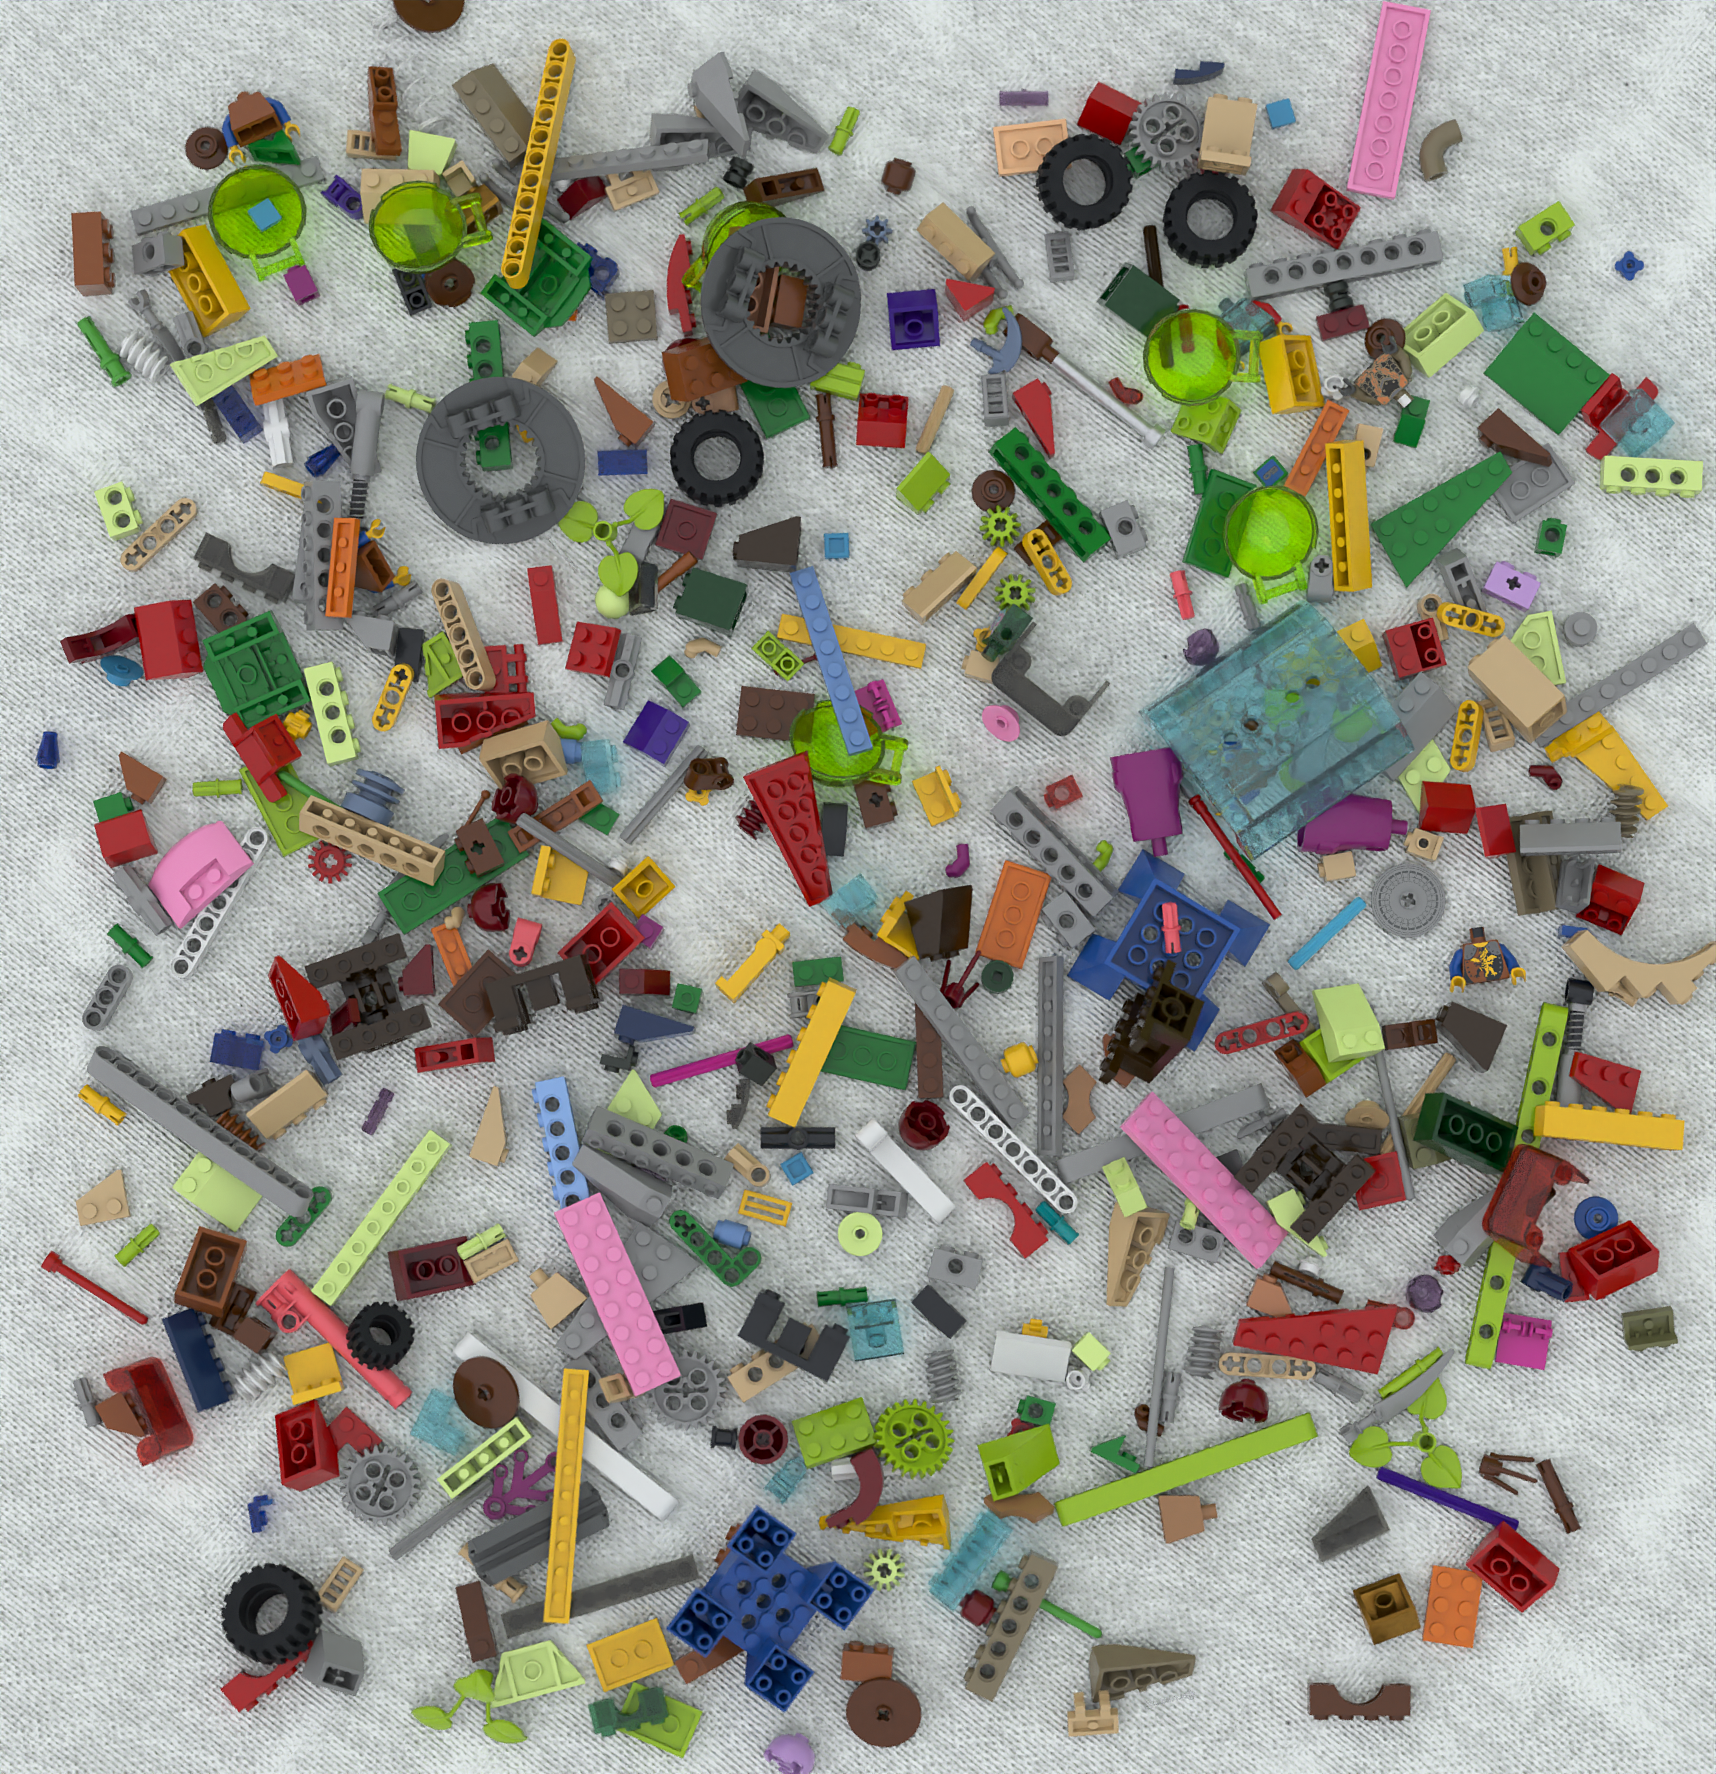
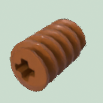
(229, 1123)

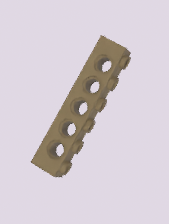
(988, 1685)

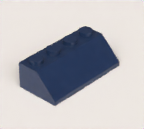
(198, 1360)

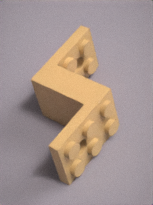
(1227, 135)

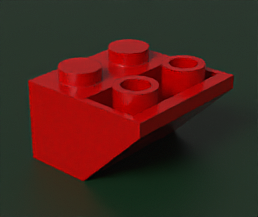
(882, 420)
(1414, 649)
(1612, 899)

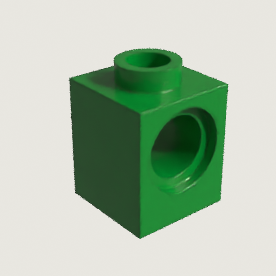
(1135, 163)
(1546, 547)
(113, 806)
(687, 998)
(1047, 1410)

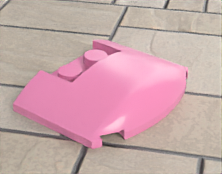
(198, 871)

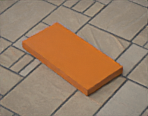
(1013, 914)

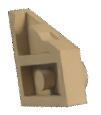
(104, 1201)

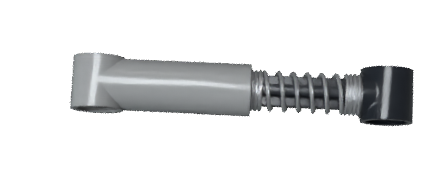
(369, 412)
(1578, 995)

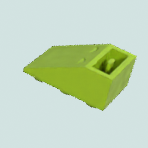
(1018, 1460)

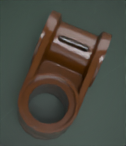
(707, 773)

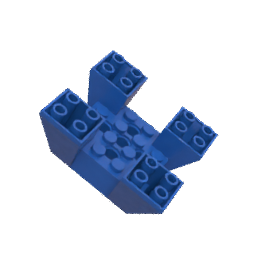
(1211, 937)
(767, 1638)

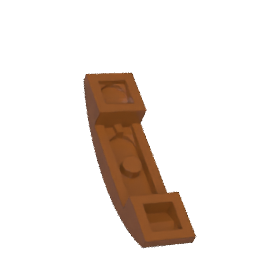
(559, 814)

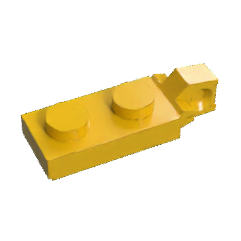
(1579, 737)

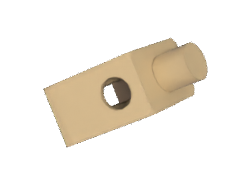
(1372, 438)
(555, 1297)

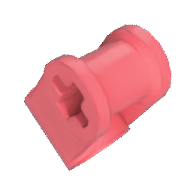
(525, 937)

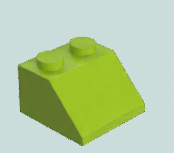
(923, 484)

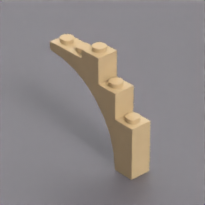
(1606, 968)

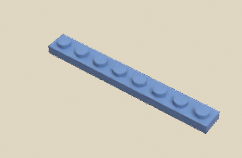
(831, 661)

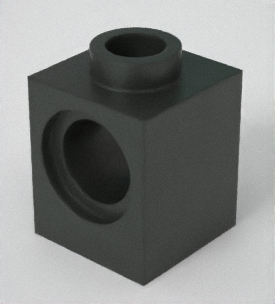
(755, 1064)

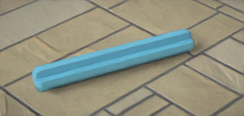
(1327, 933)

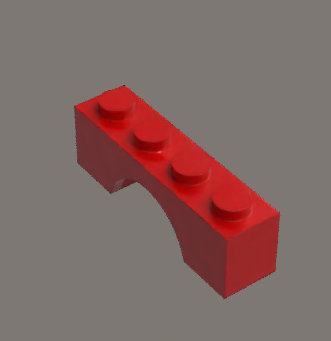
(1026, 1234)
(246, 1688)

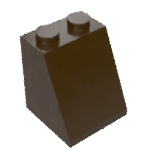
(770, 547)
(941, 922)
(1471, 1034)

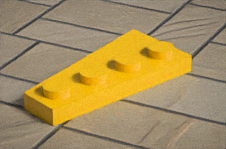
(1616, 765)

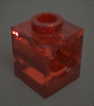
(1072, 788)

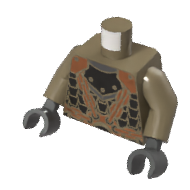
(1383, 378)

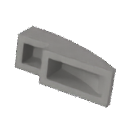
(867, 1200)

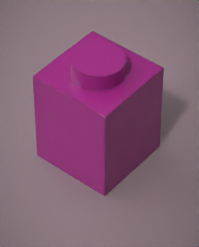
(301, 284)
(650, 930)

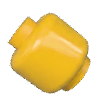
(1019, 1059)

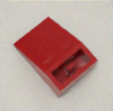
(1315, 208)

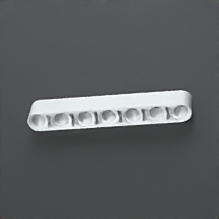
(218, 916)
(1006, 1138)

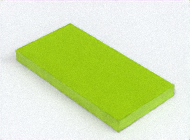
(282, 815)

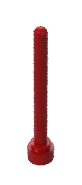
(55, 1264)

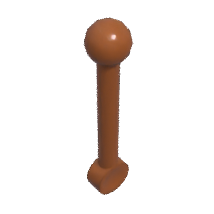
(485, 794)

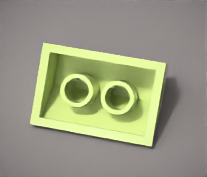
(1440, 334)

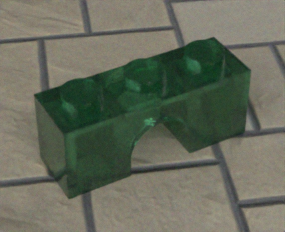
(608, 1718)

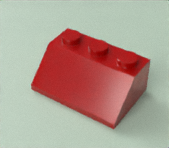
(168, 640)
(1614, 1260)
(1513, 1567)

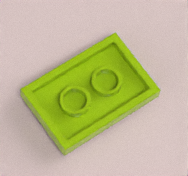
(834, 1433)
(671, 1735)

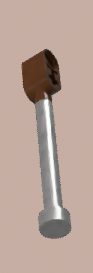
(1038, 344)

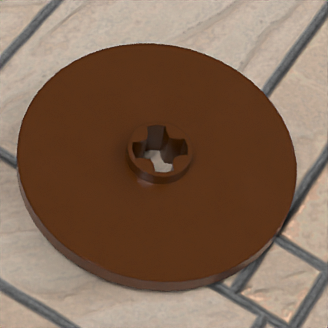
(429, 16)
(487, 1374)
(883, 1729)

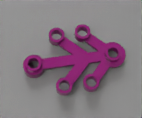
(518, 1488)

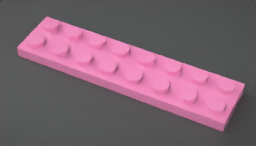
(1388, 100)
(1204, 1180)
(617, 1294)

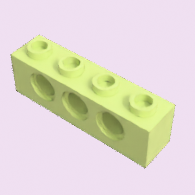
(1689, 472)
(316, 678)
(485, 1457)

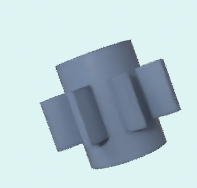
(883, 230)

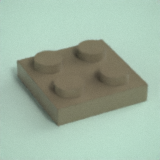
(631, 316)

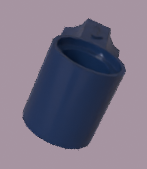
(1544, 1280)

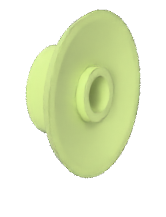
(860, 1245)

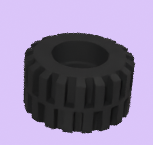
(369, 1350)

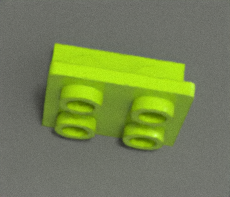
(1208, 423)

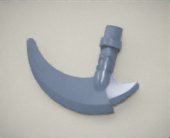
(1010, 352)

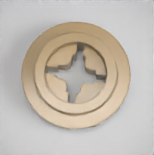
(660, 403)

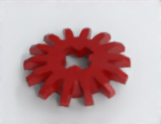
(321, 867)

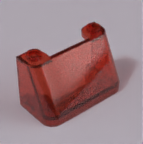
(158, 1406)

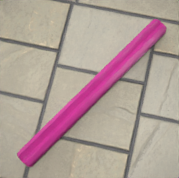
(715, 1062)

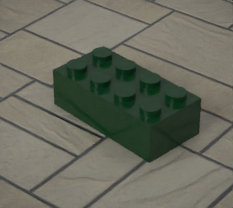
(1465, 1133)

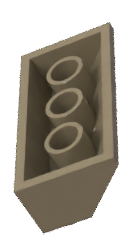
(496, 112)

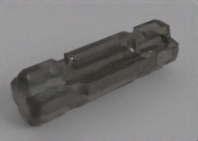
(213, 422)

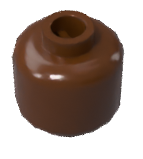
(898, 176)

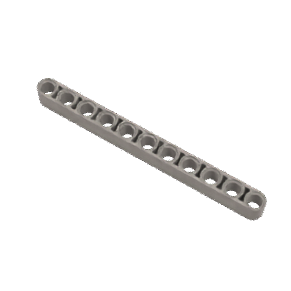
(200, 1131)

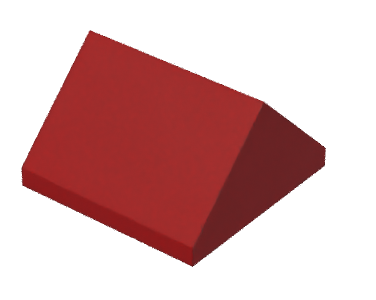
(1108, 113)
(968, 297)
(1446, 807)
(1495, 830)
(125, 838)

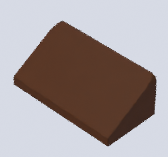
(237, 1307)

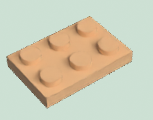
(1024, 145)

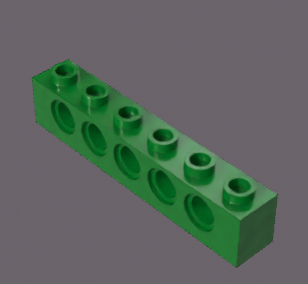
(489, 333)
(1050, 507)

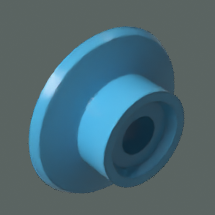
(121, 670)

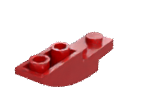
(677, 296)

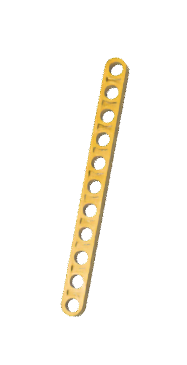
(542, 172)

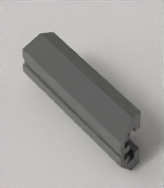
(527, 1537)

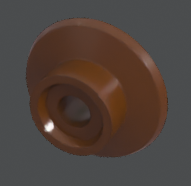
(208, 158)
(1527, 283)
(1383, 327)
(986, 500)

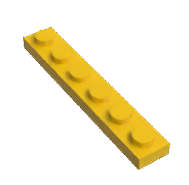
(858, 642)

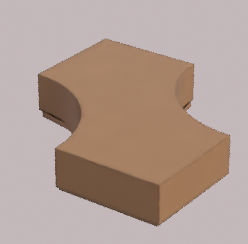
(1078, 1112)
(1031, 1506)

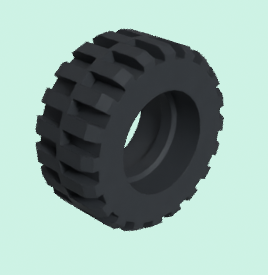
(1116, 182)
(1217, 188)
(709, 426)
(249, 1596)

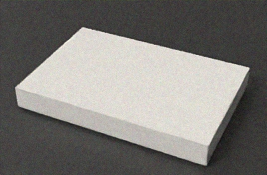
(1030, 1356)

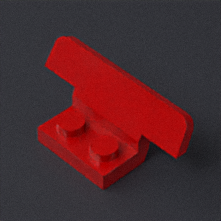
(1601, 405)
(264, 751)

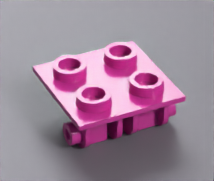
(877, 699)
(1523, 1341)

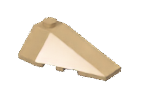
(1130, 1249)

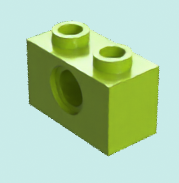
(1553, 217)

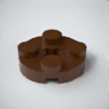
(462, 285)

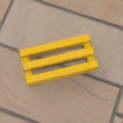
(785, 1214)

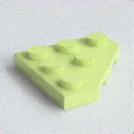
(1539, 643)

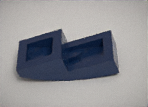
(1205, 72)

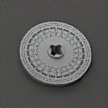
(1390, 909)

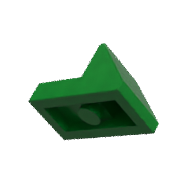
(275, 151)
(1411, 422)
(676, 681)
(1109, 1451)

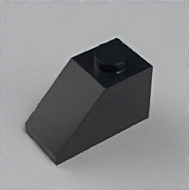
(681, 1318)

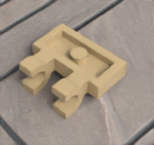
(630, 191)
(1095, 1721)

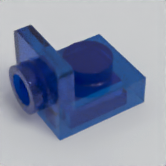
(258, 1517)

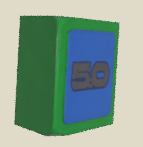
(1270, 472)

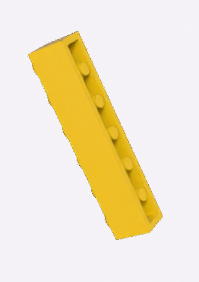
(1348, 515)
(812, 1051)
(1609, 1127)

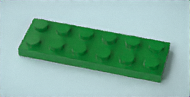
(416, 902)

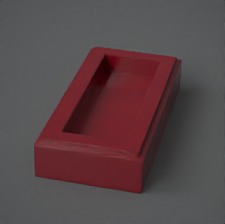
(345, 1016)

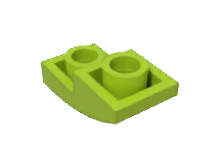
(777, 656)

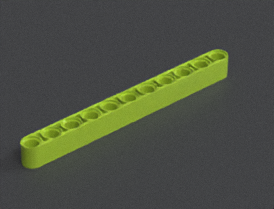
(1185, 1469)

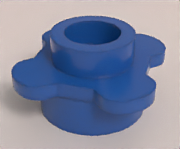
(1629, 273)
(280, 1032)

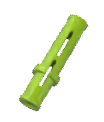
(1411, 1373)

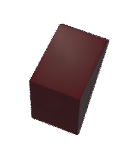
(582, 195)

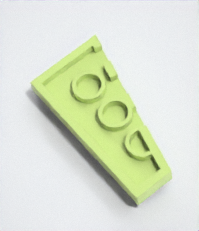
(217, 370)

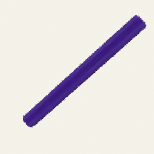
(1444, 1498)

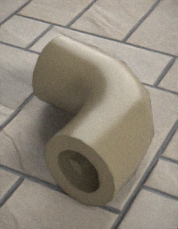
(1433, 149)

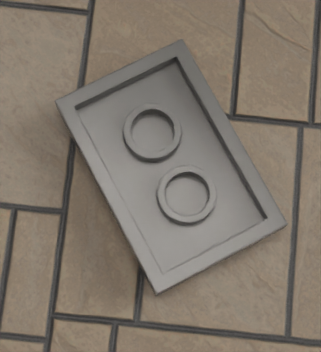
(1532, 486)

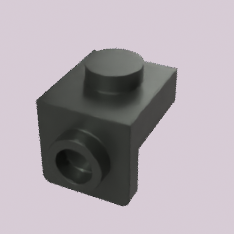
(613, 1063)

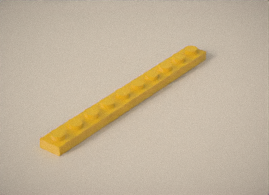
(566, 1496)

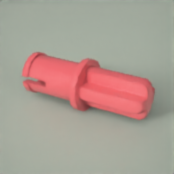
(1182, 594)
(1171, 927)

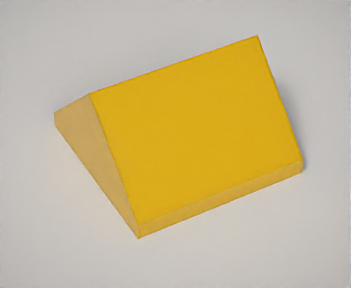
(643, 887)

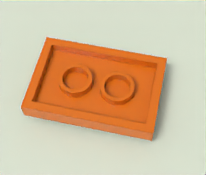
(287, 379)
(1452, 1606)

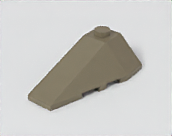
(1132, 1668)

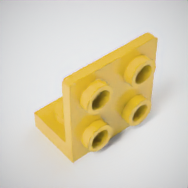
(937, 797)
(558, 878)
(313, 1373)

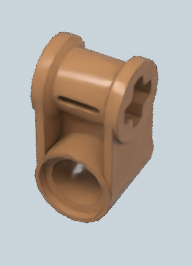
(722, 400)

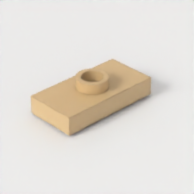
(490, 1261)

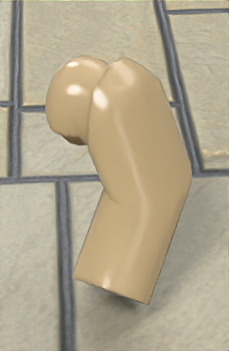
(700, 645)
(456, 919)

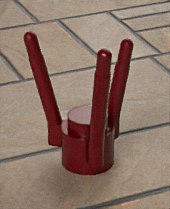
(954, 992)

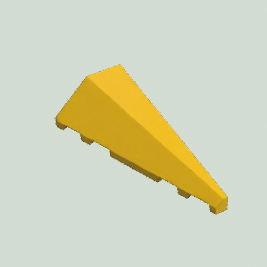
(914, 1520)

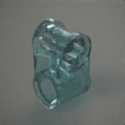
(785, 1480)

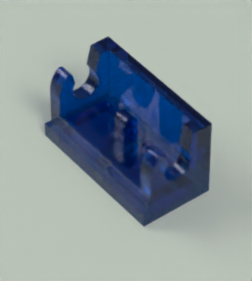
(622, 462)

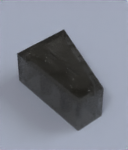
(1351, 1528)

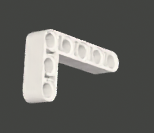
(905, 1171)

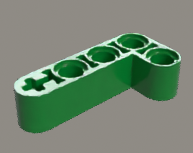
(710, 1245)

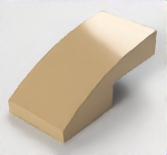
(617, 1388)

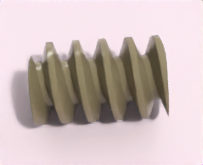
(1626, 808)

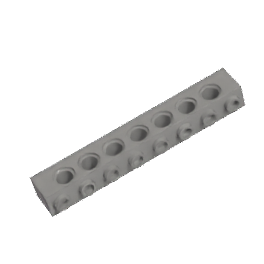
(1260, 289)

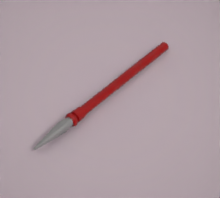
(1202, 810)

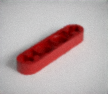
(1261, 1030)

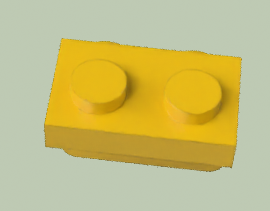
(897, 927)

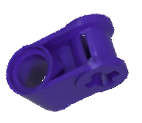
(341, 196)

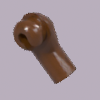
(1142, 1415)

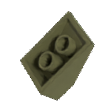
(1418, 1154)

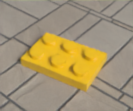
(630, 1654)

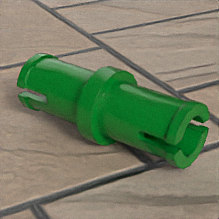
(1198, 468)
(130, 945)
(842, 1296)

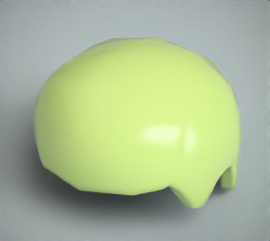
(610, 604)

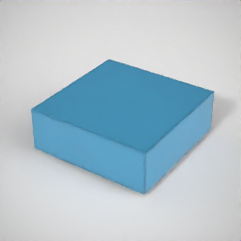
(1280, 113)
(264, 215)
(836, 545)
(796, 1168)

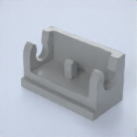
(1575, 884)

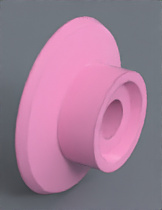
(1001, 722)

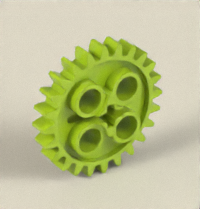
(902, 1419)

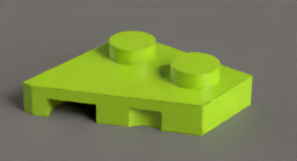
(440, 665)

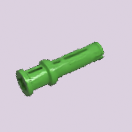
(108, 360)

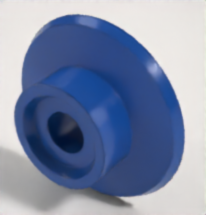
(1585, 1212)

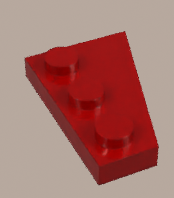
(1606, 1079)

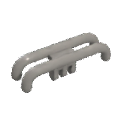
(510, 200)
(997, 258)

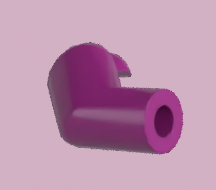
(961, 864)

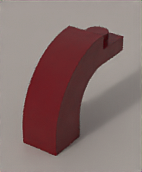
(102, 642)
(871, 1480)

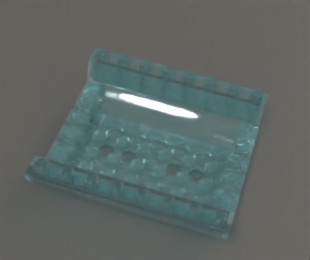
(1302, 751)

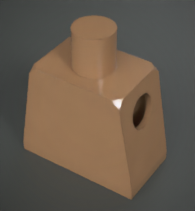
(1183, 1516)

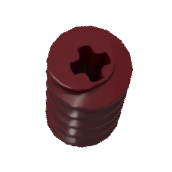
(751, 821)

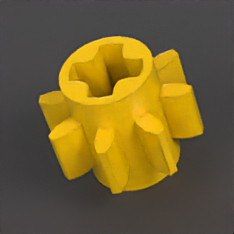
(298, 725)
(1035, 1328)

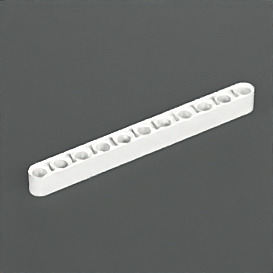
(595, 1448)

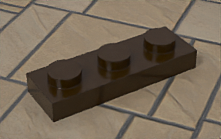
(1348, 1137)

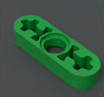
(314, 1216)

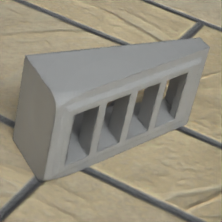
(1059, 276)
(995, 415)

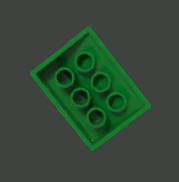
(1546, 374)

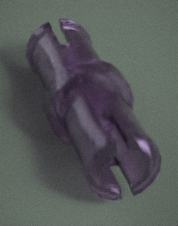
(1023, 98)

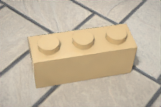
(378, 181)
(956, 242)
(938, 586)
(528, 751)
(288, 1105)

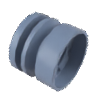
(373, 797)

